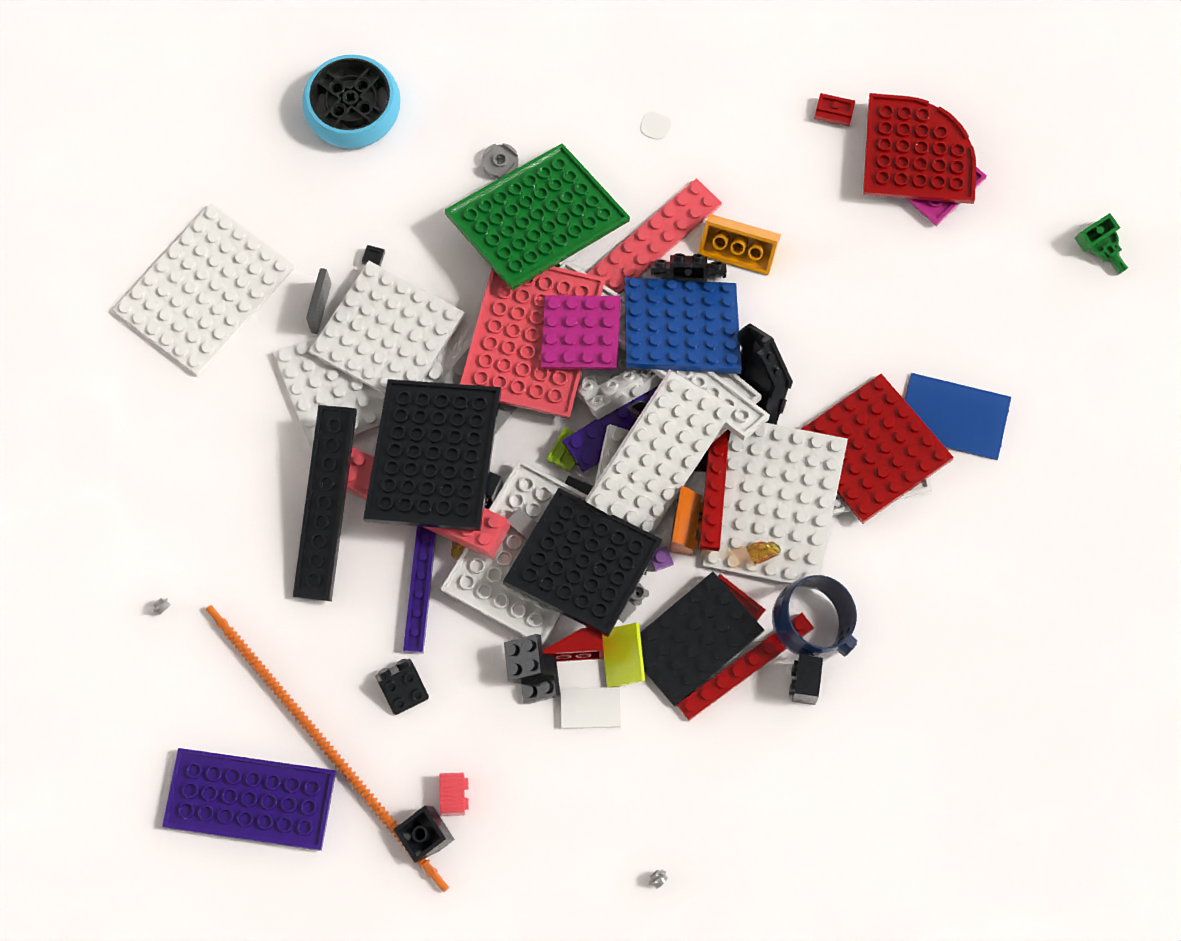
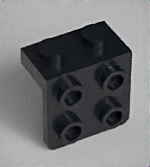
(402, 686)

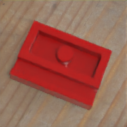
(834, 109)

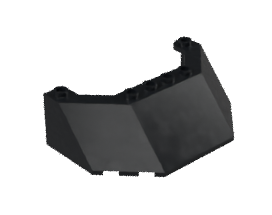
(761, 369)

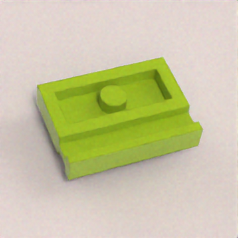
(559, 454)

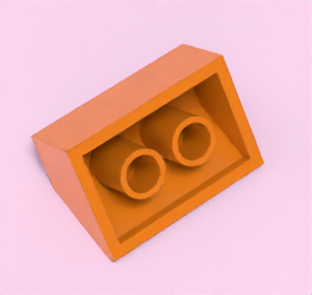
(686, 522)

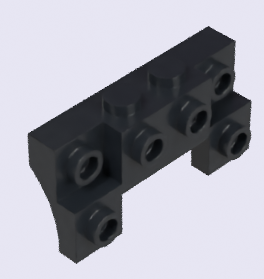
(688, 267)

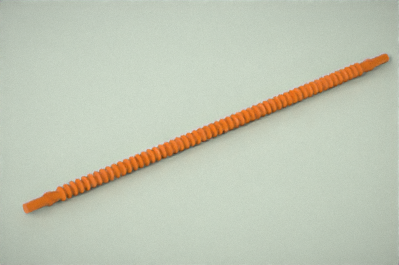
(222, 623)

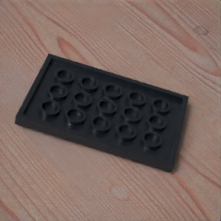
(696, 638)

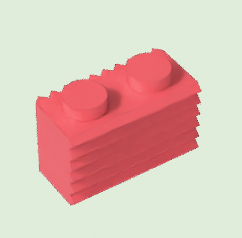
(453, 794)

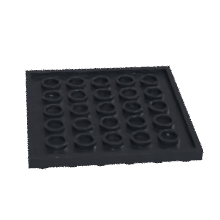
(582, 562)

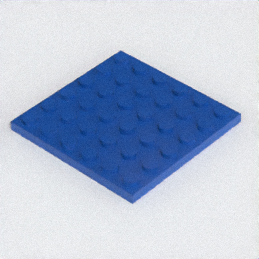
(681, 325)

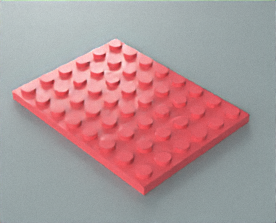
(509, 342)

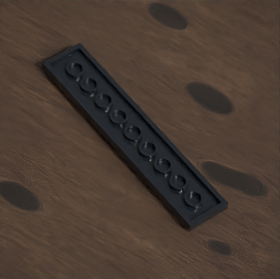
(324, 503)

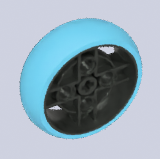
(341, 74)

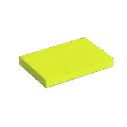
(623, 656)

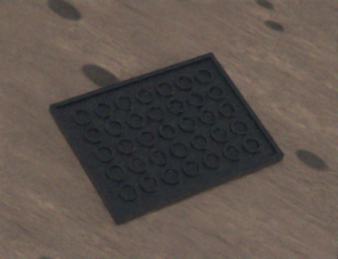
(433, 455)

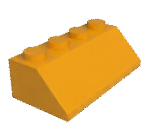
(739, 244)

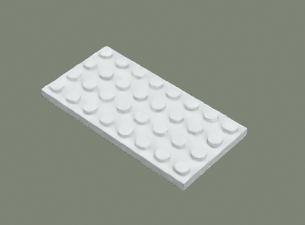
(659, 452)

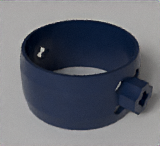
(844, 607)

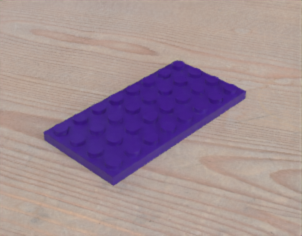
(249, 799)

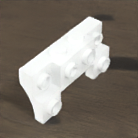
(617, 391)

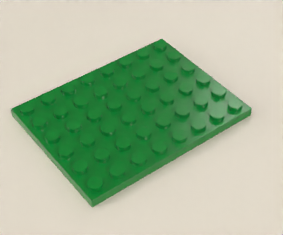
(537, 216)

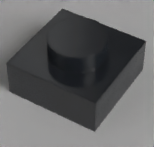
(373, 254)

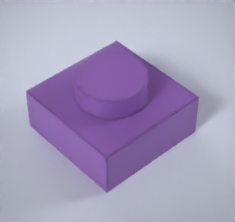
(662, 559)

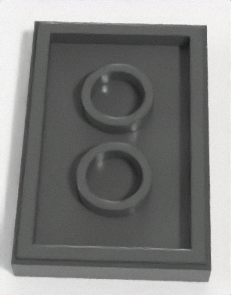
(318, 301)

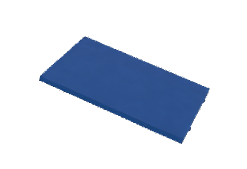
(960, 415)

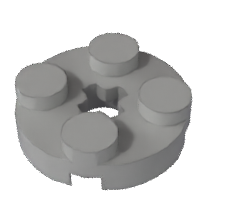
(500, 151)

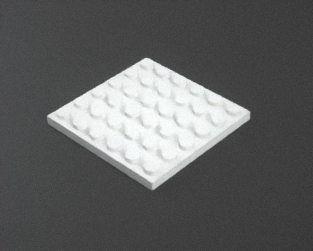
(386, 330)

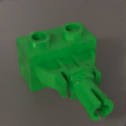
(1103, 241)

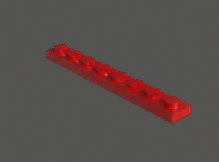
(714, 493)
(739, 671)

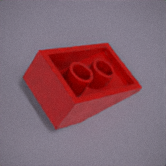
(578, 646)

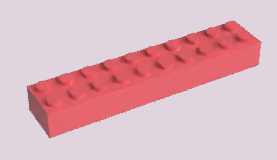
(485, 542)

